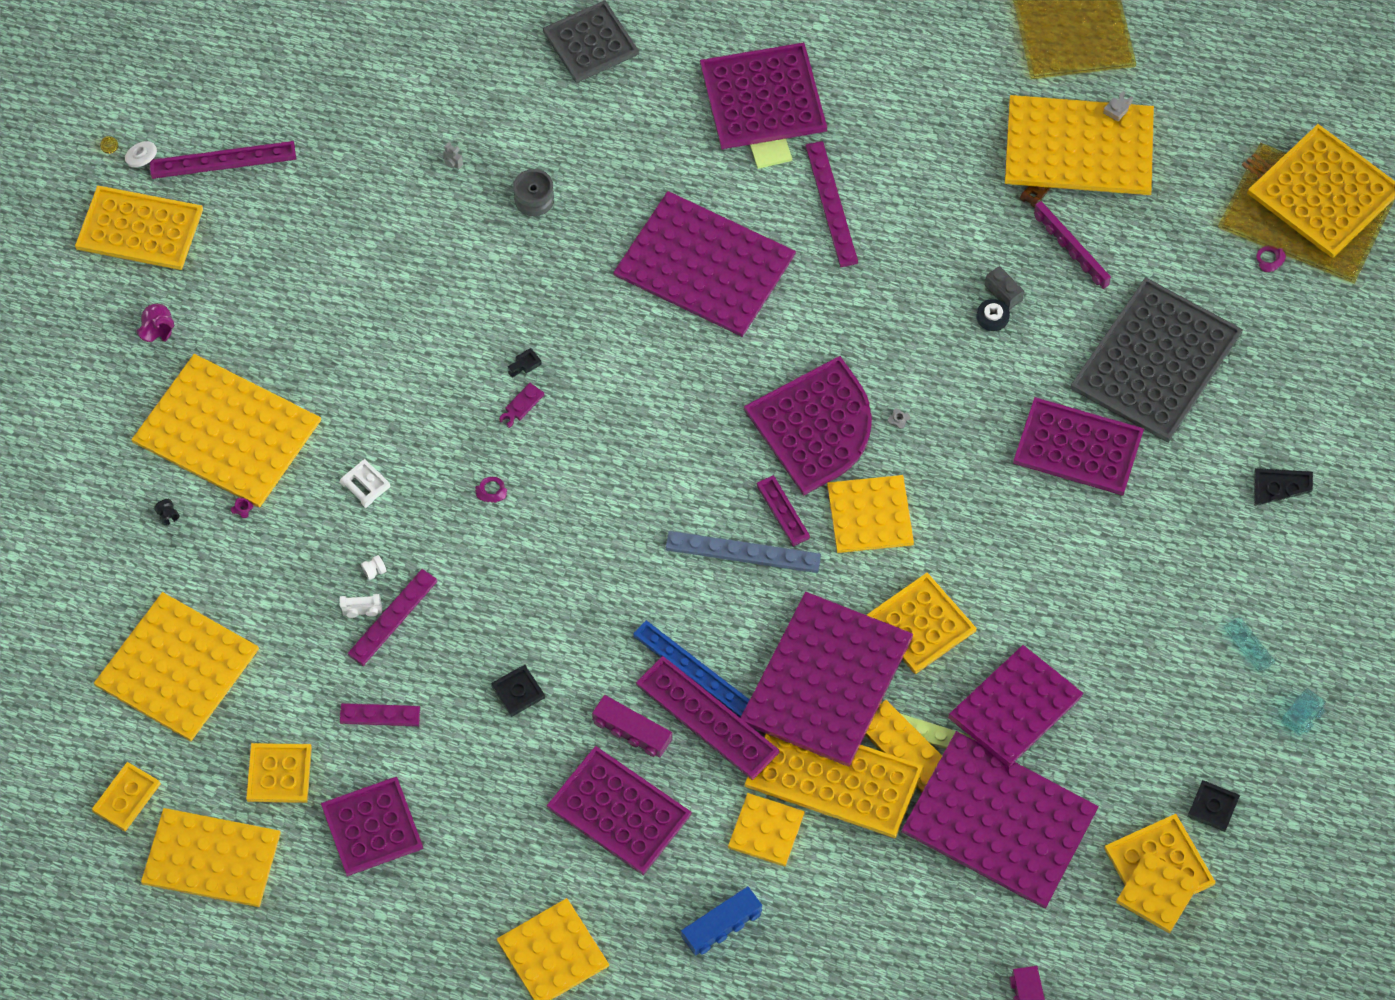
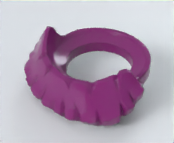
(1266, 266)
(482, 494)

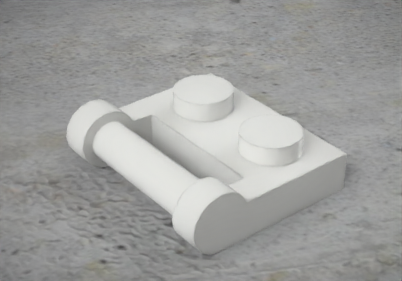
(369, 478)
(357, 606)

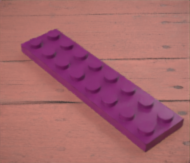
(707, 717)

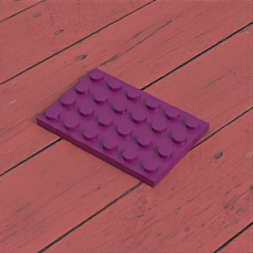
(1078, 446)
(1015, 705)
(619, 810)

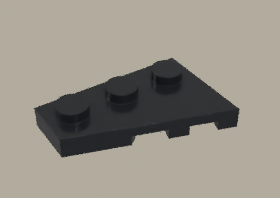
(1277, 484)

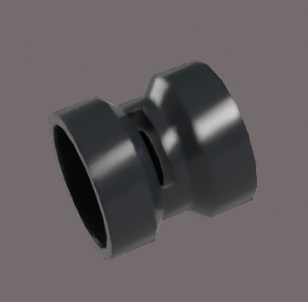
(166, 510)

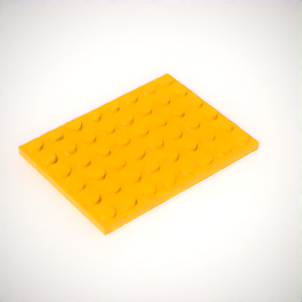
(1078, 146)
(226, 430)

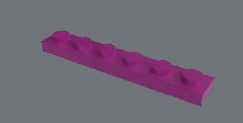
(1075, 249)
(392, 617)

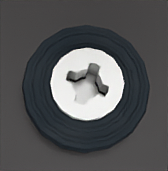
(995, 321)

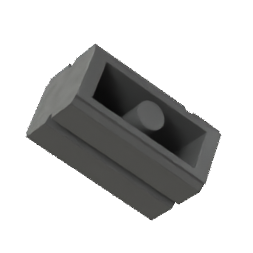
(1004, 287)

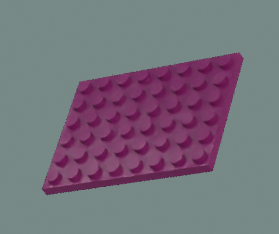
(704, 263)
(826, 678)
(1000, 820)

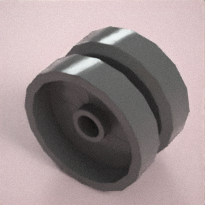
(533, 192)

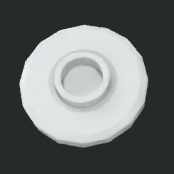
(140, 154)

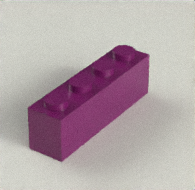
(631, 726)
(1026, 983)

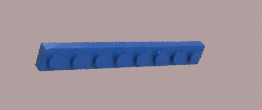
(692, 667)

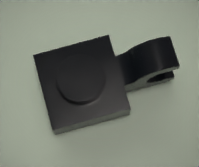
(525, 361)

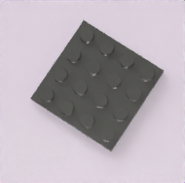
(590, 41)

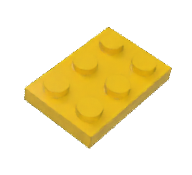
(126, 796)

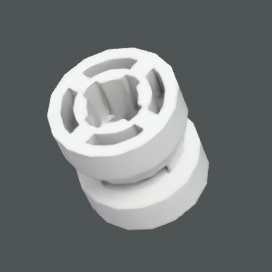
(373, 567)

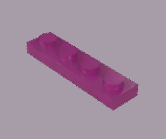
(783, 510)
(380, 714)

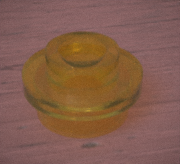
(106, 141)

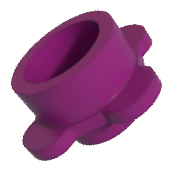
(242, 502)

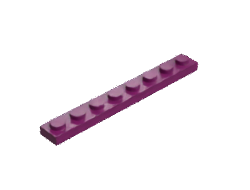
(222, 159)
(831, 204)

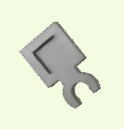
(1117, 108)
(452, 157)

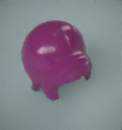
(155, 323)

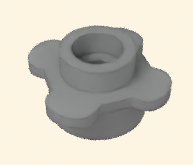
(898, 423)

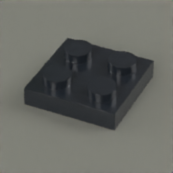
(518, 690)
(1213, 805)

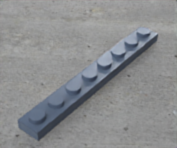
(743, 552)

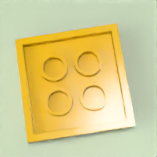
(279, 773)
(766, 829)
(1158, 892)

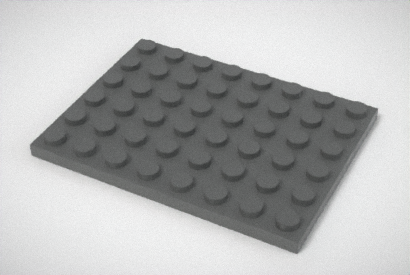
(1156, 359)

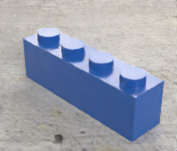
(721, 921)

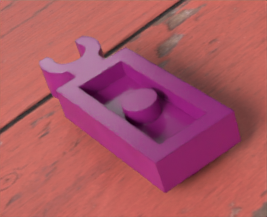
(522, 404)

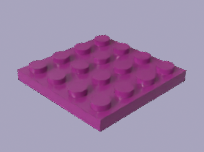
(372, 826)

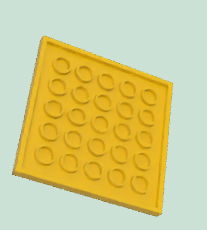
(1324, 190)
(176, 666)

